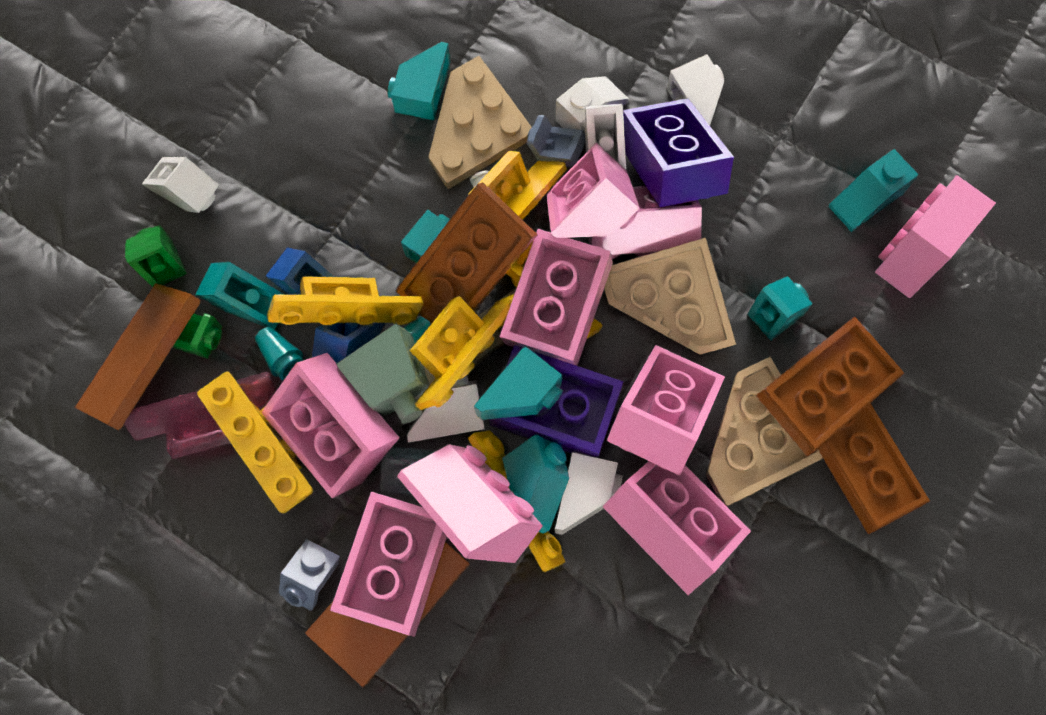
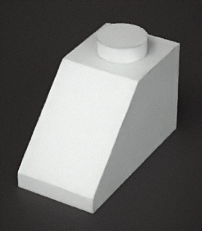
(699, 82)
(586, 93)
(606, 128)
(182, 184)
(452, 417)
(588, 489)

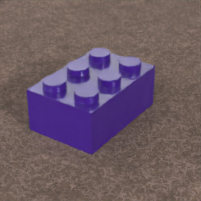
(676, 152)
(579, 415)

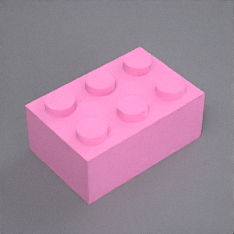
(933, 235)
(557, 297)
(666, 410)
(329, 425)
(677, 523)
(390, 565)

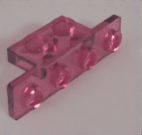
(187, 420)

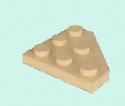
(474, 124)
(674, 295)
(751, 443)

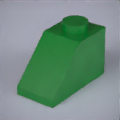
(154, 256)

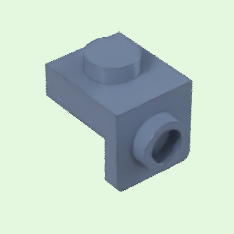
(555, 143)
(307, 574)

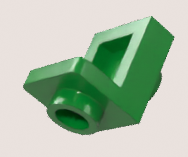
(200, 335)

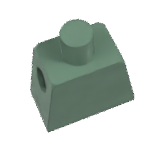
(387, 374)

